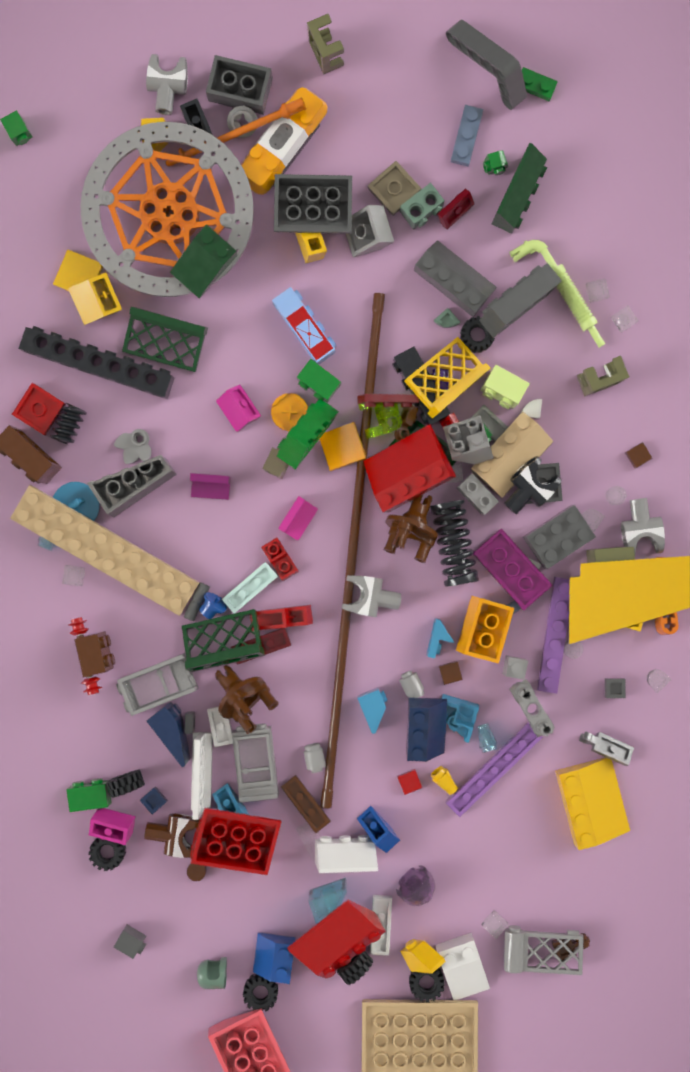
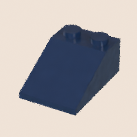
(170, 728)

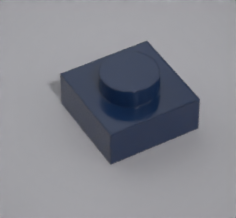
(153, 800)

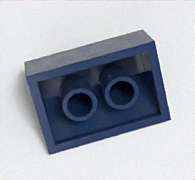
(426, 728)

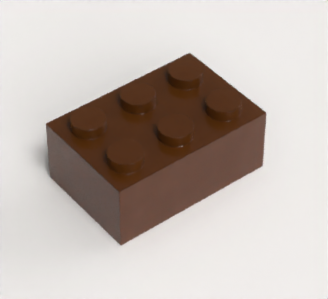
(28, 455)

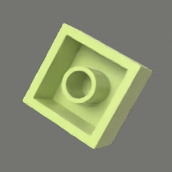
(504, 387)

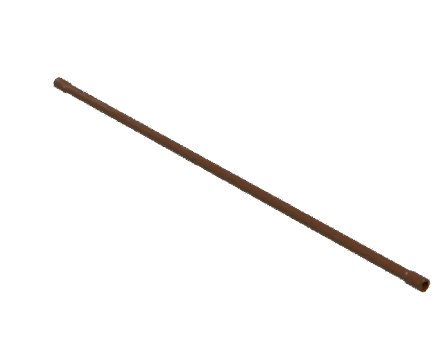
(327, 791)

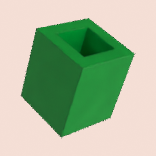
(16, 128)

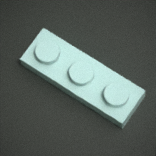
(250, 587)

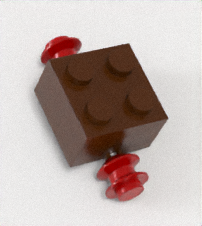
(92, 653)

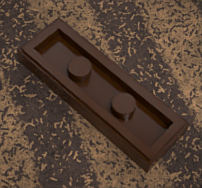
(305, 804)

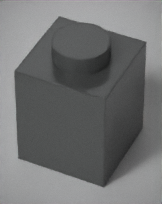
(130, 942)

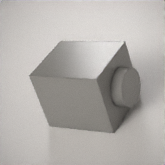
(515, 667)

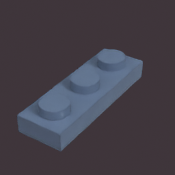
(466, 135)

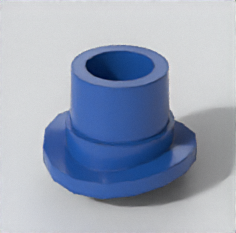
(212, 605)

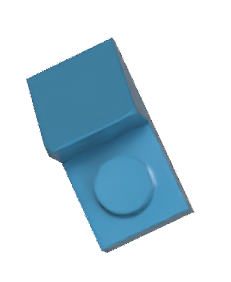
(438, 633)

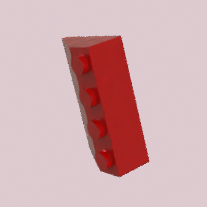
(408, 469)
(235, 841)
(337, 939)

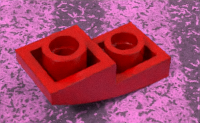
(280, 559)

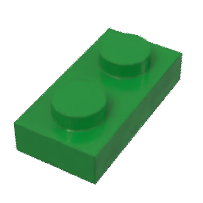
(538, 84)

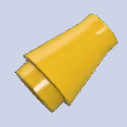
(444, 780)

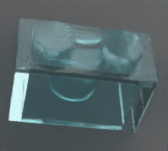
(327, 898)

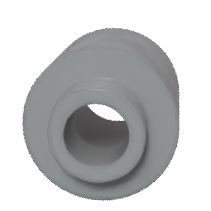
(411, 684)
(314, 757)

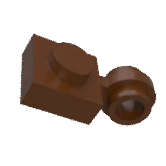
(408, 418)
(563, 953)

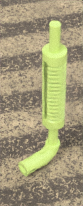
(567, 288)

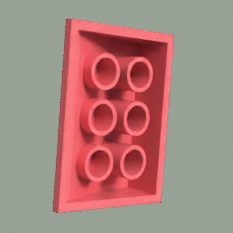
(247, 1044)

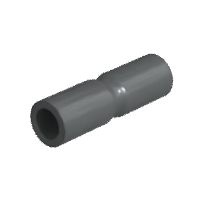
(195, 604)

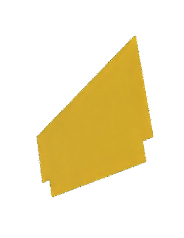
(626, 594)

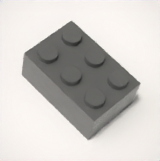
(239, 84)
(559, 537)

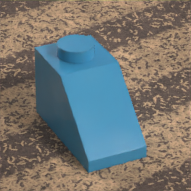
(373, 707)
(228, 800)

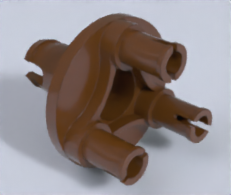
(412, 526)
(242, 696)

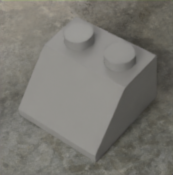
(369, 230)

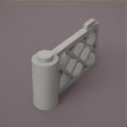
(517, 955)

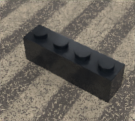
(406, 364)

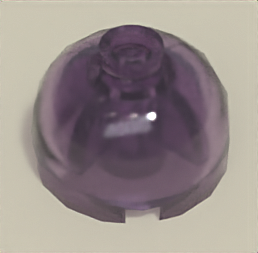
(416, 886)

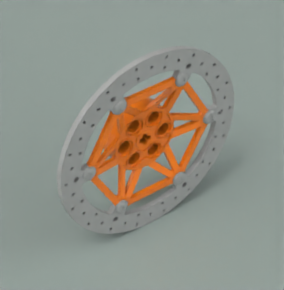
(162, 206)

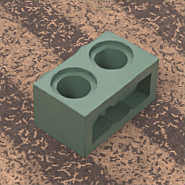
(418, 203)

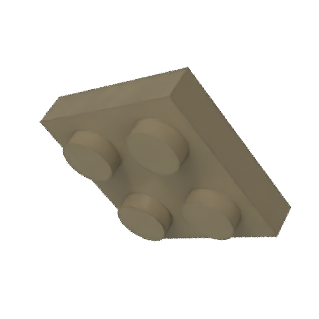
(393, 187)

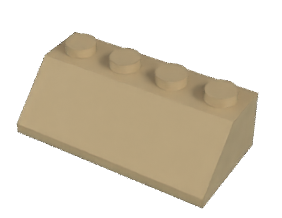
(510, 451)

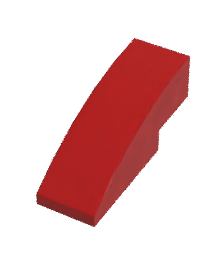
(284, 617)

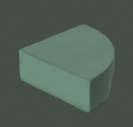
(446, 319)

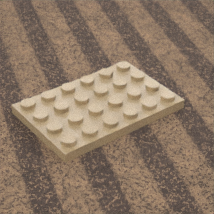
(419, 1035)

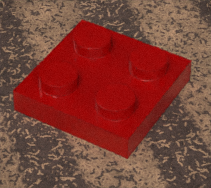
(38, 409)

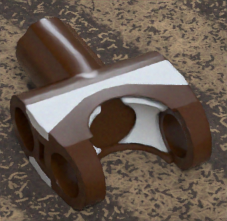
(172, 834)

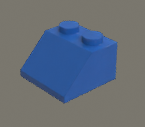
(273, 958)

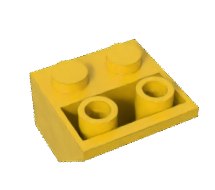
(95, 298)

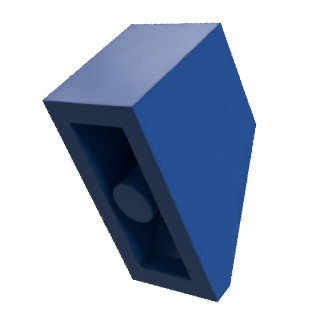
(378, 829)

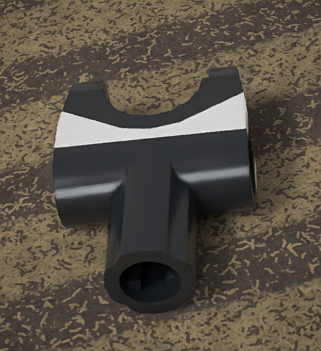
(529, 488)

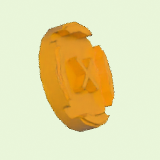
(287, 410)

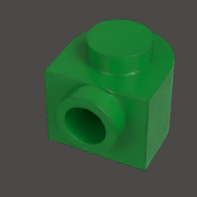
(495, 163)

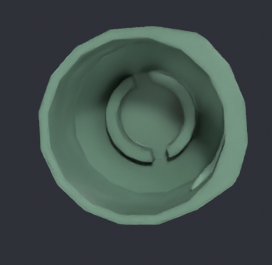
(212, 974)

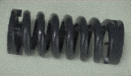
(466, 575)

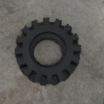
(469, 342)
(125, 783)
(100, 861)
(356, 968)
(431, 992)
(255, 1002)

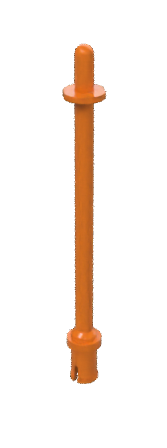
(285, 111)

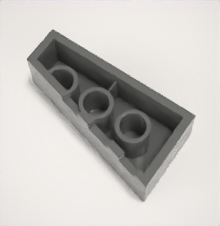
(131, 484)

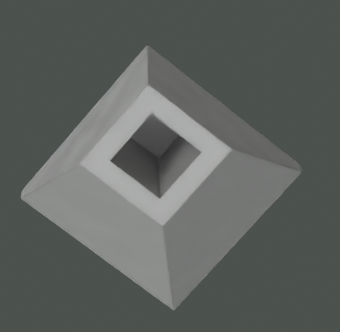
(468, 441)

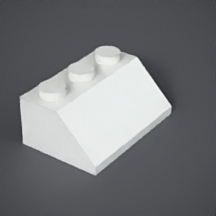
(345, 854)

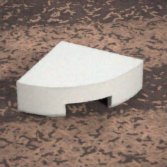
(533, 409)

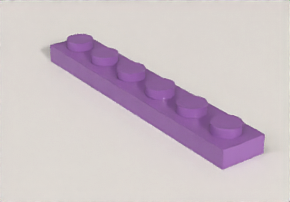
(555, 636)
(493, 770)

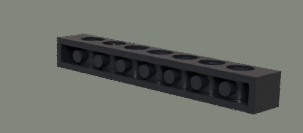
(31, 344)

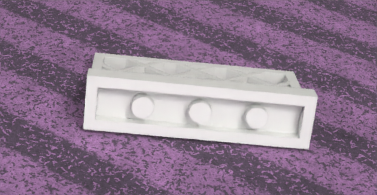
(201, 772)

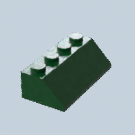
(520, 189)

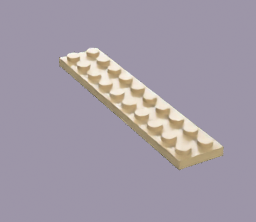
(104, 550)

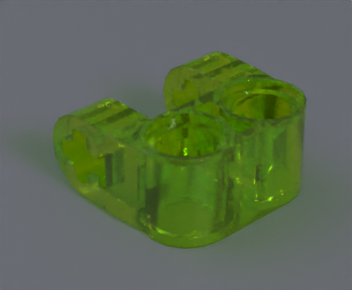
(383, 415)

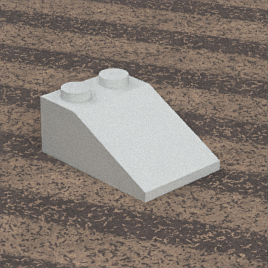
(462, 966)

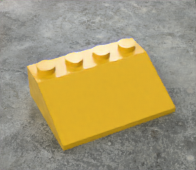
(592, 802)

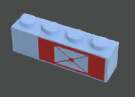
(304, 326)

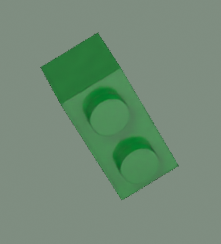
(318, 380)
(88, 795)

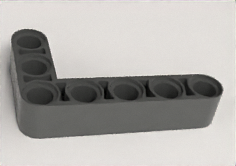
(491, 58)

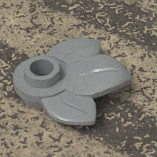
(132, 448)

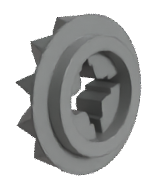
(236, 113)

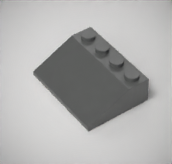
(313, 203)

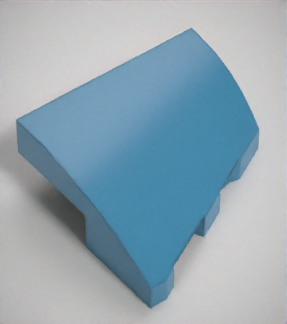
(461, 716)

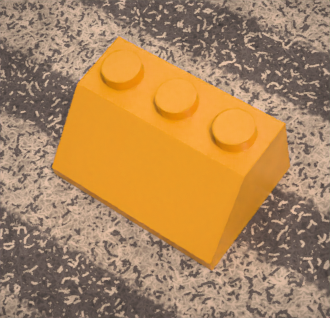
(485, 629)

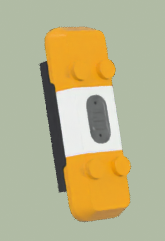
(283, 142)

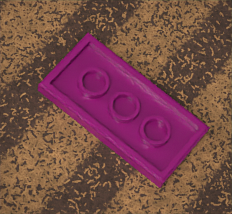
(512, 569)

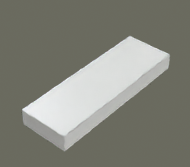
(382, 907)

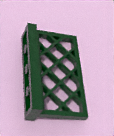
(169, 323)
(226, 656)

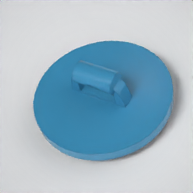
(80, 498)

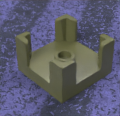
(318, 44)
(615, 374)

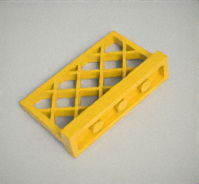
(460, 385)

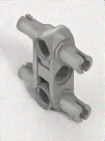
(538, 720)

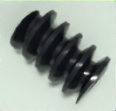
(68, 423)

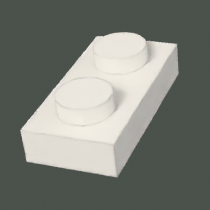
(220, 728)

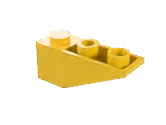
(311, 246)

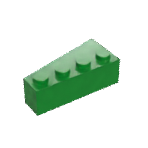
(306, 433)

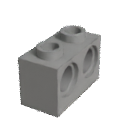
(477, 494)

